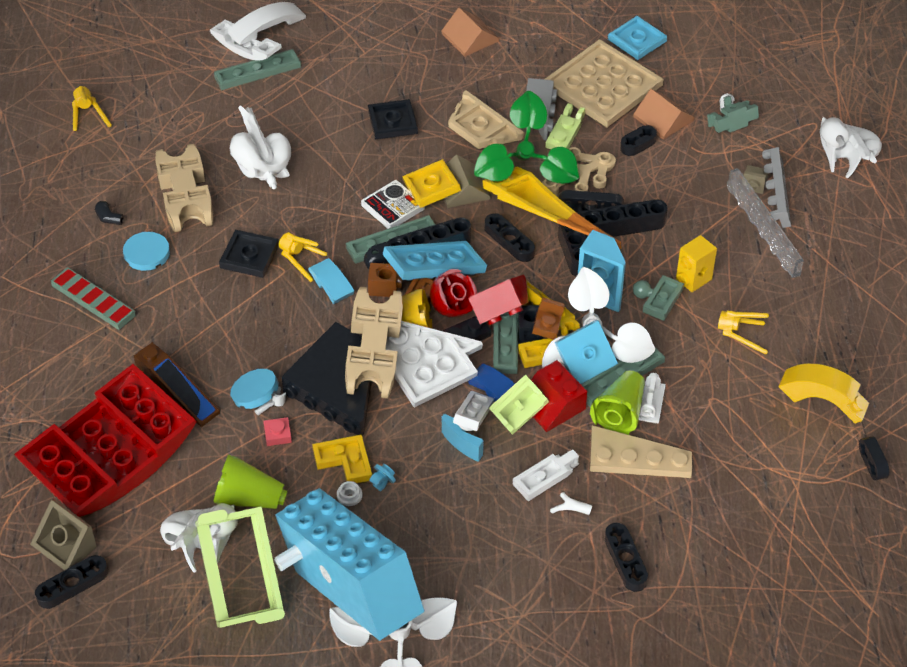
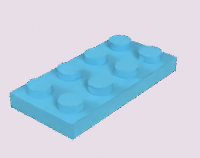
(433, 259)

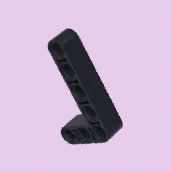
(614, 221)

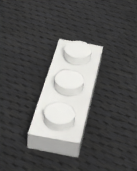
(473, 411)

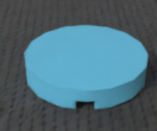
(146, 250)
(254, 388)

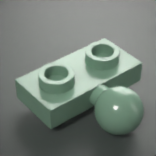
(660, 298)

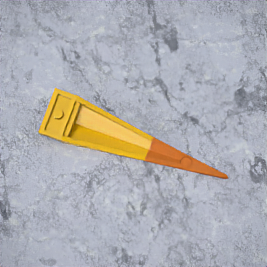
(530, 194)

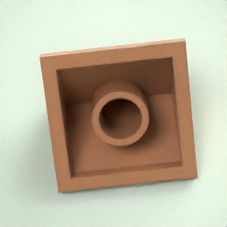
(468, 32)
(662, 114)

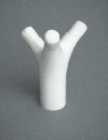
(571, 504)

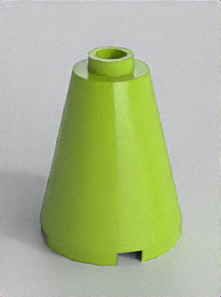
(620, 403)
(248, 486)

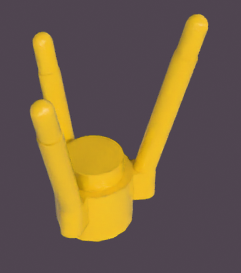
(84, 100)
(293, 245)
(731, 321)

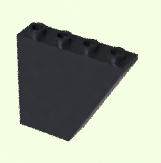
(320, 383)

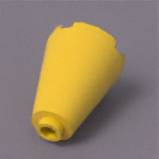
(416, 308)

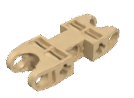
(186, 199)
(372, 359)

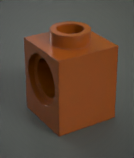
(383, 280)

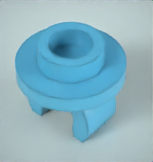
(382, 476)

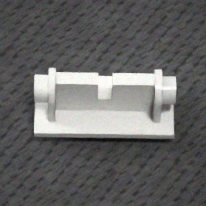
(652, 399)

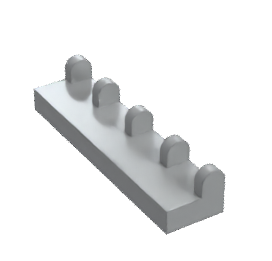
(779, 185)

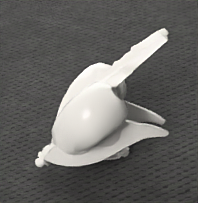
(848, 142)
(259, 155)
(181, 531)

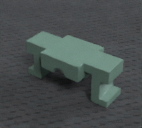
(735, 115)

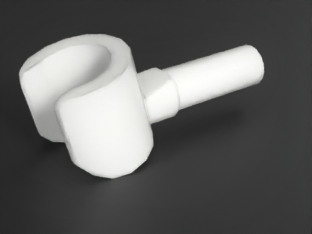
(276, 400)

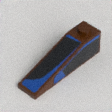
(175, 383)

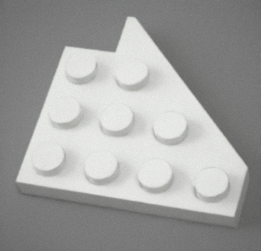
(431, 361)

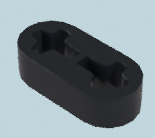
(638, 140)
(874, 458)

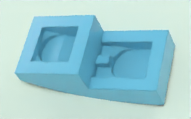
(332, 280)
(461, 440)

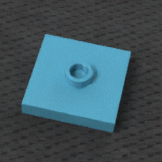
(637, 37)
(586, 352)

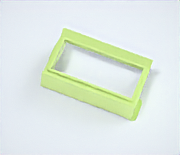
(276, 609)

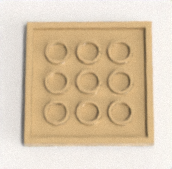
(604, 82)

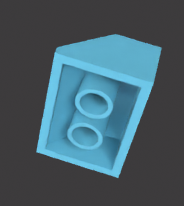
(604, 257)

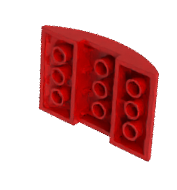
(108, 443)

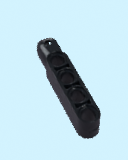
(448, 231)

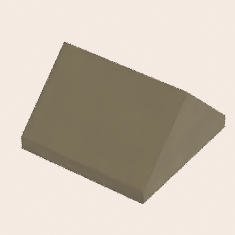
(471, 186)
(63, 536)

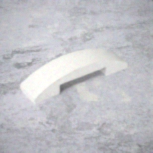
(262, 18)
(252, 50)

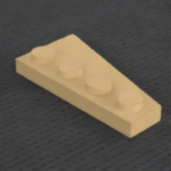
(633, 455)

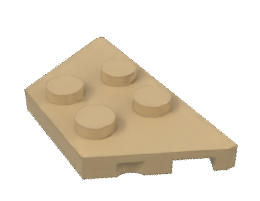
(482, 124)

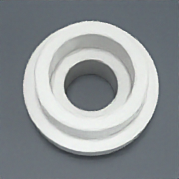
(349, 488)

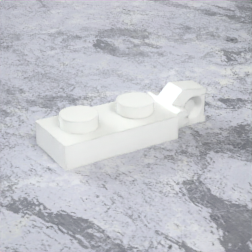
(545, 474)

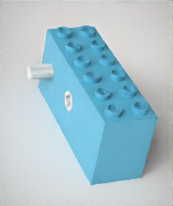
(349, 563)

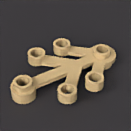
(602, 162)

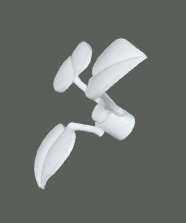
(591, 292)
(433, 625)

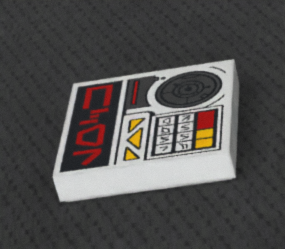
(391, 204)

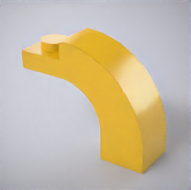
(826, 383)

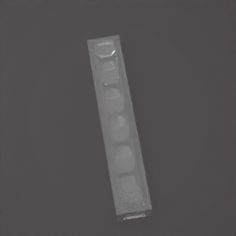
(765, 223)

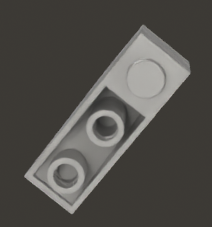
(547, 94)

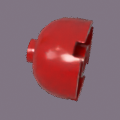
(451, 293)

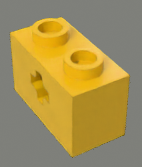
(696, 263)

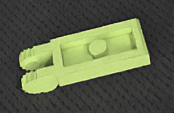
(565, 128)

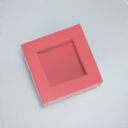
(277, 431)

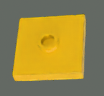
(431, 183)

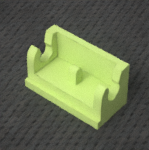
(519, 404)

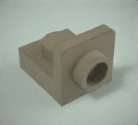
(756, 178)

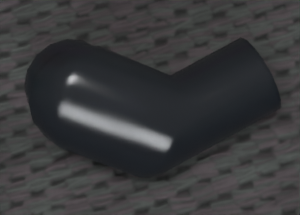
(106, 216)

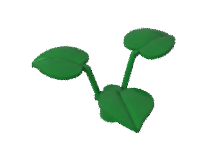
(527, 113)

